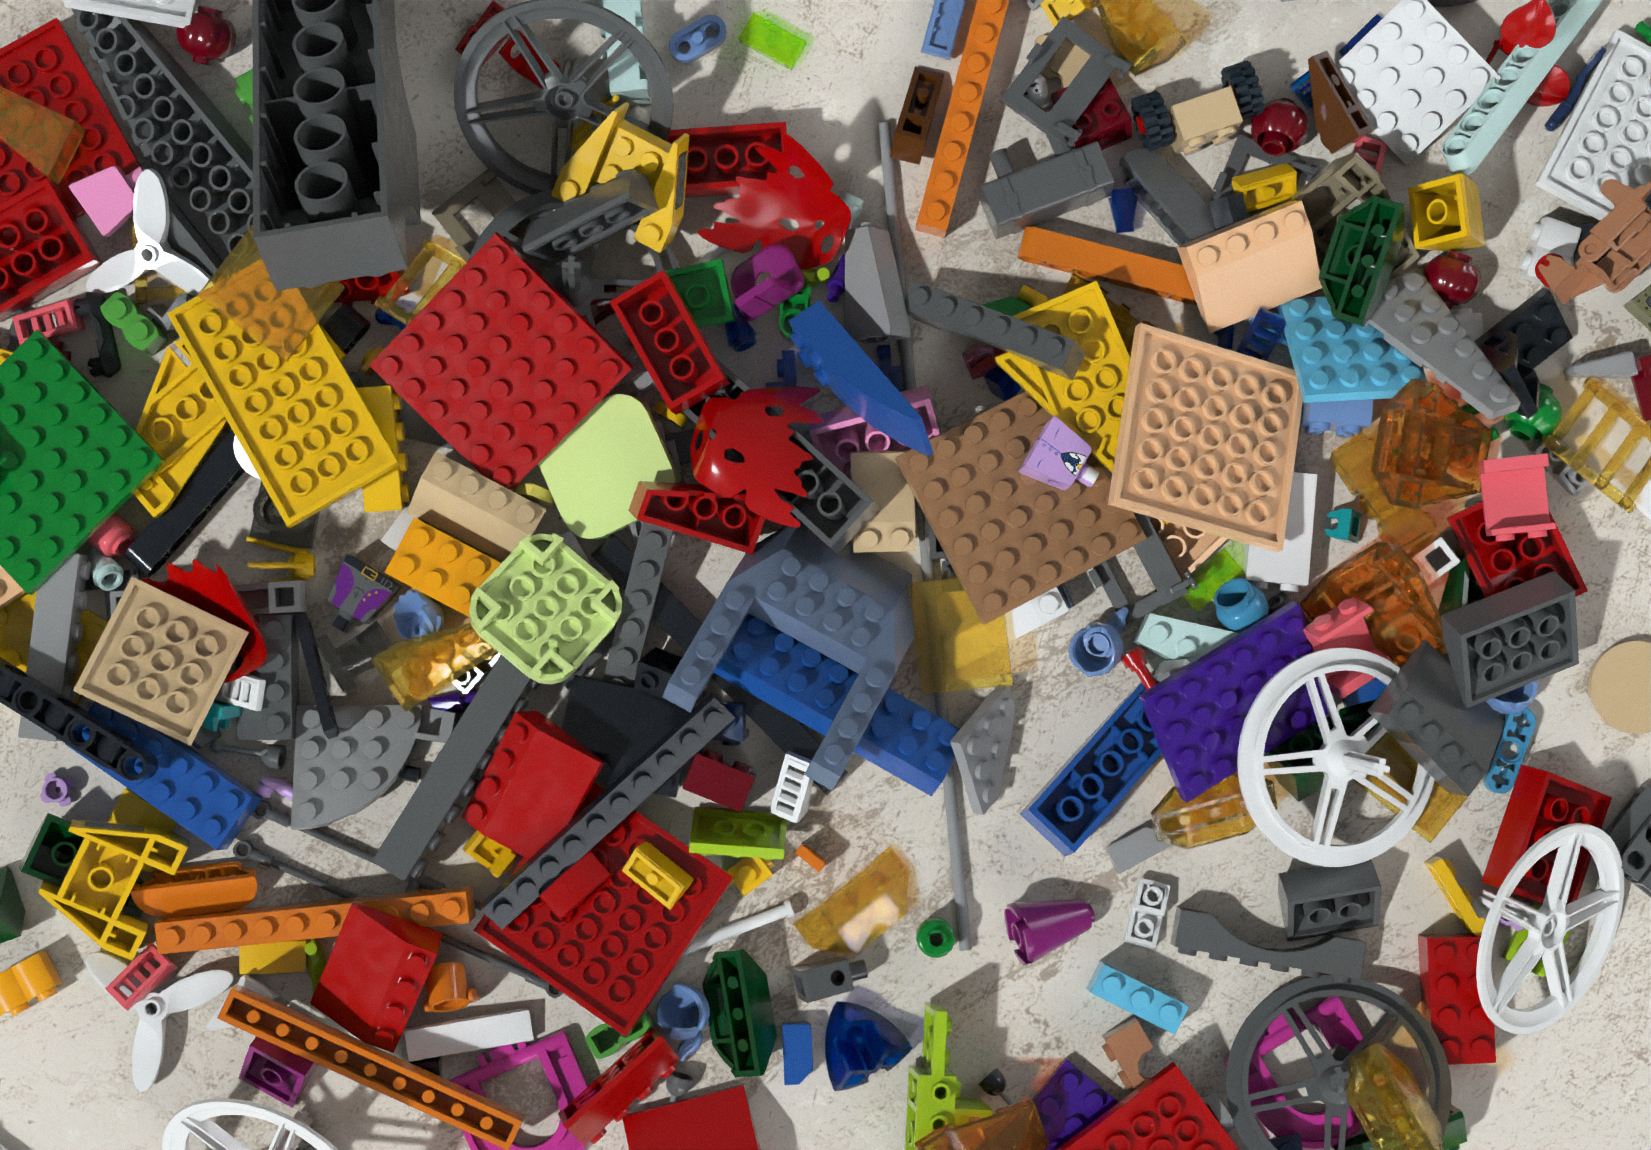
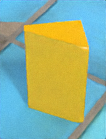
(1266, 186)
(657, 874)

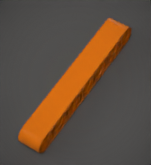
(1106, 264)

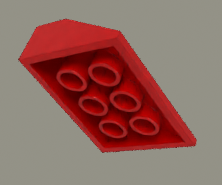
(39, 248)
(1511, 562)
(531, 784)
(1535, 808)
(375, 975)
(618, 1087)
(698, 1123)

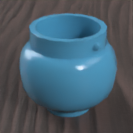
(1240, 605)

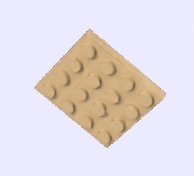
(160, 661)

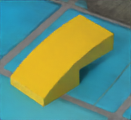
(273, 958)

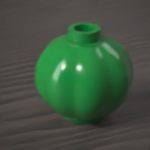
(1541, 423)

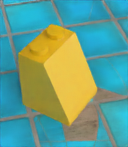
(1446, 214)

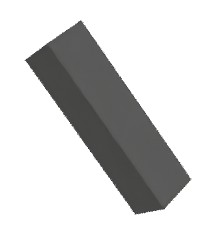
(1630, 817)

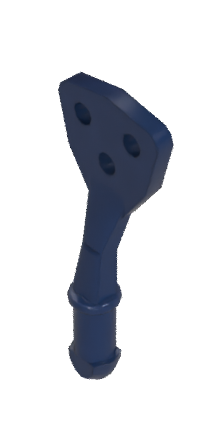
(1567, 104)

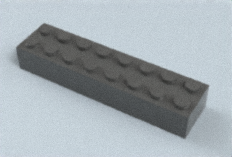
(833, 504)
(454, 772)

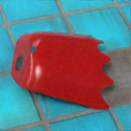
(219, 597)

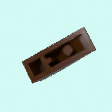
(1335, 107)
(916, 115)

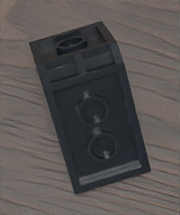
(1524, 342)

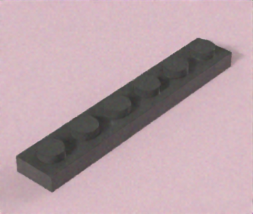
(638, 603)

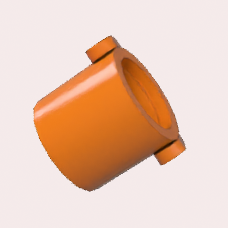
(448, 988)

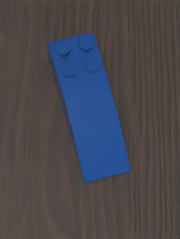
(855, 377)
(1095, 777)

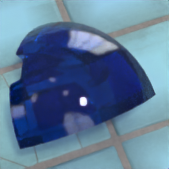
(860, 1044)

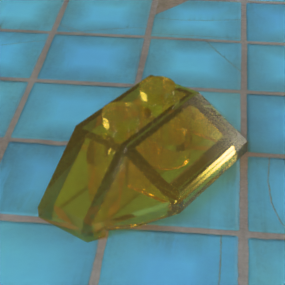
(1207, 818)
(859, 907)
(1391, 1102)

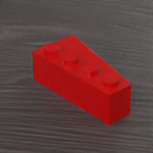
(698, 513)

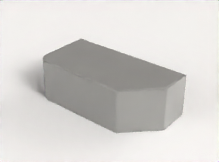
(1134, 848)

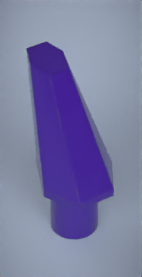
(836, 283)
(452, 702)

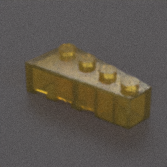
(1396, 524)

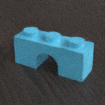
(1137, 997)

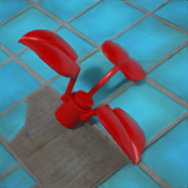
(1536, 27)

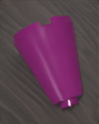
(1045, 925)

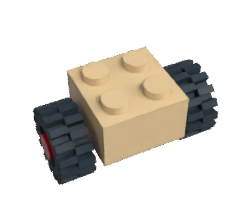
(1200, 119)

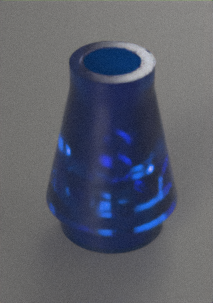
(1123, 209)
(739, 332)

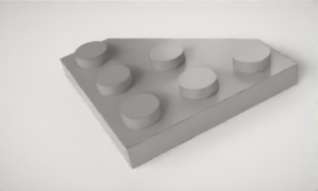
(983, 748)

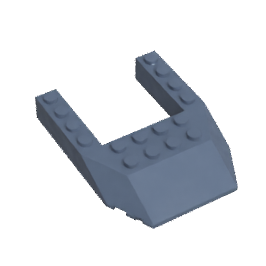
(833, 602)

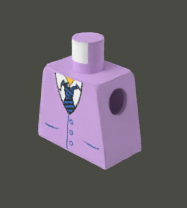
(1059, 457)

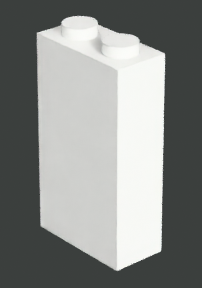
(1292, 564)

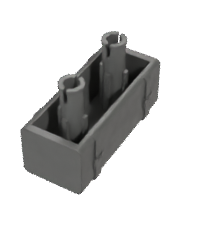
(1044, 189)

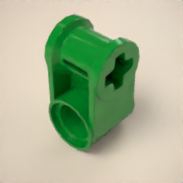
(792, 307)

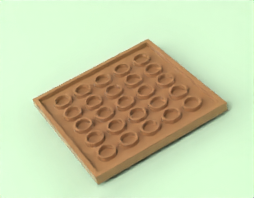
(1004, 529)

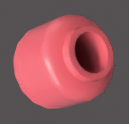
(113, 537)

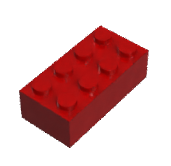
(726, 152)
(669, 342)
(1452, 998)

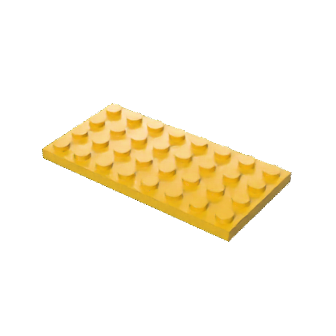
(293, 417)

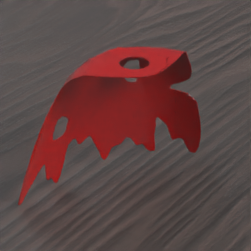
(780, 197)
(762, 442)

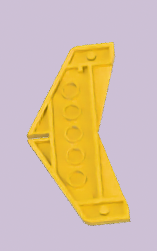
(181, 426)

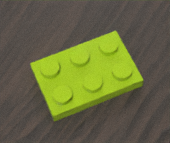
(738, 833)

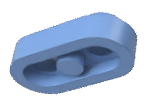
(696, 38)

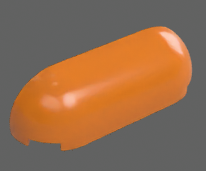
(196, 890)

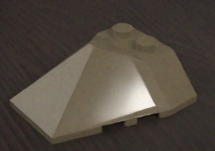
(1336, 191)

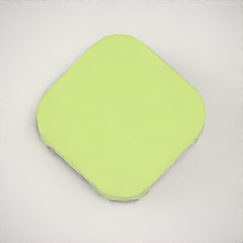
(601, 463)
(545, 608)

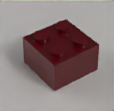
(719, 780)

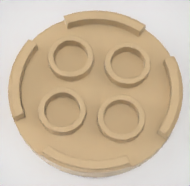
(1622, 687)

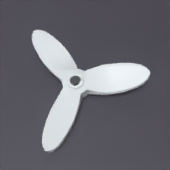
(153, 251)
(151, 1029)

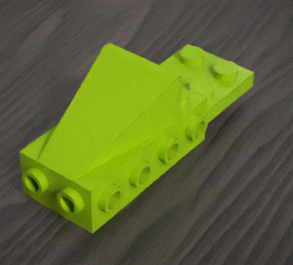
(932, 1087)

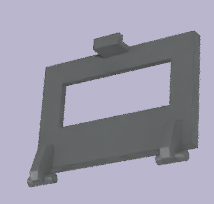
(1078, 94)
(1246, 146)
(1159, 568)

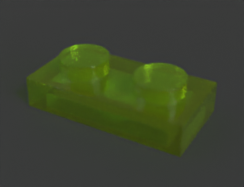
(772, 41)
(1210, 577)

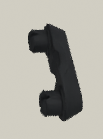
(108, 361)

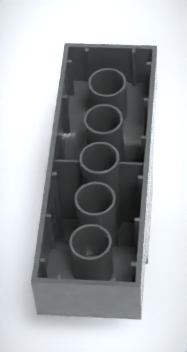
(330, 142)

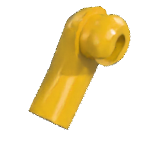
(1031, 296)

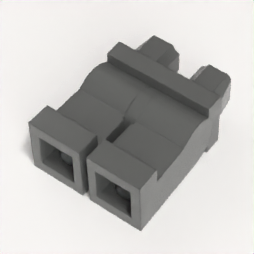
(1637, 858)

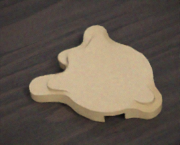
(1069, 58)

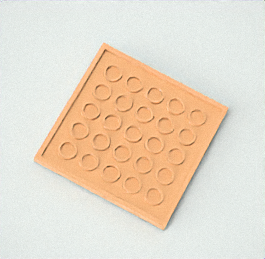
(1207, 438)

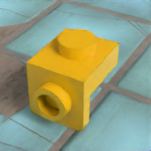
(490, 854)

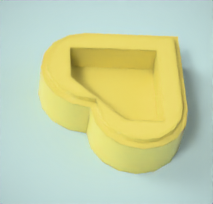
(535, 493)

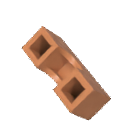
(1126, 1046)

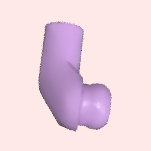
(279, 785)

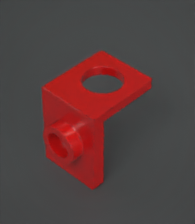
(519, 63)

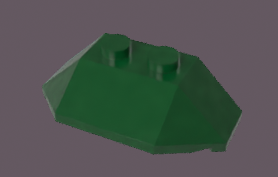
(1362, 258)
(740, 1012)

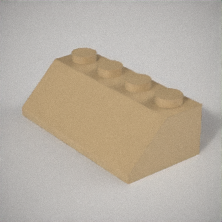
(474, 508)

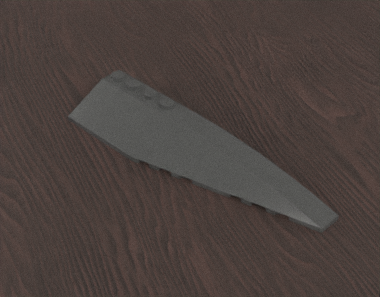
(177, 129)

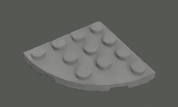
(350, 770)

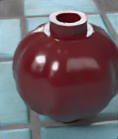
(207, 36)
(1280, 127)
(1453, 278)

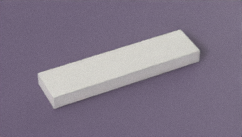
(468, 1034)

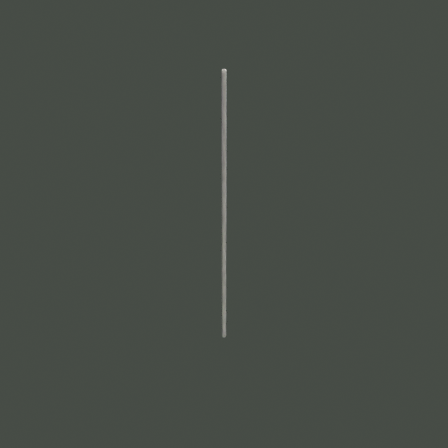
(927, 564)

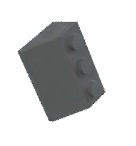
(1329, 900)

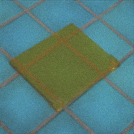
(952, 641)

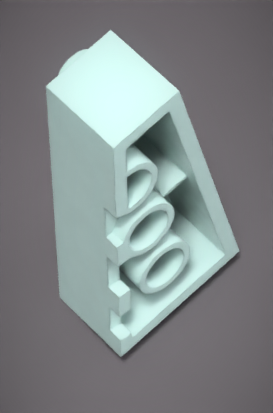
(626, 73)
(1178, 638)

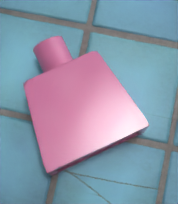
(107, 197)

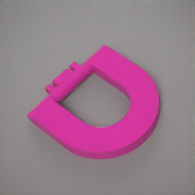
(1335, 1027)
(560, 1068)

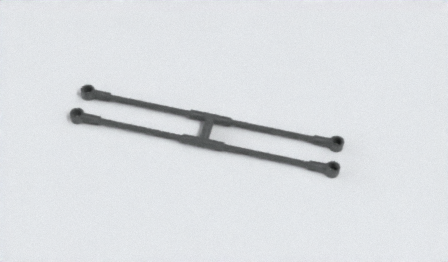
(413, 885)

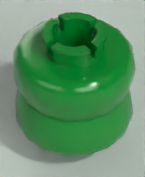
(939, 948)

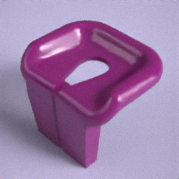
(759, 299)

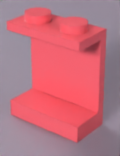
(1515, 496)
(1346, 629)

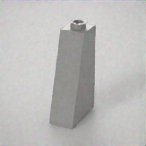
(872, 287)

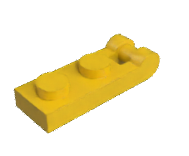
(1457, 896)

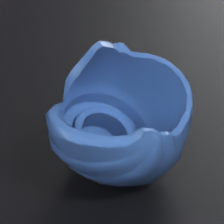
(1099, 645)
(683, 1015)

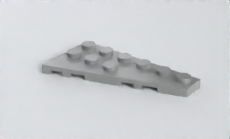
(1430, 335)

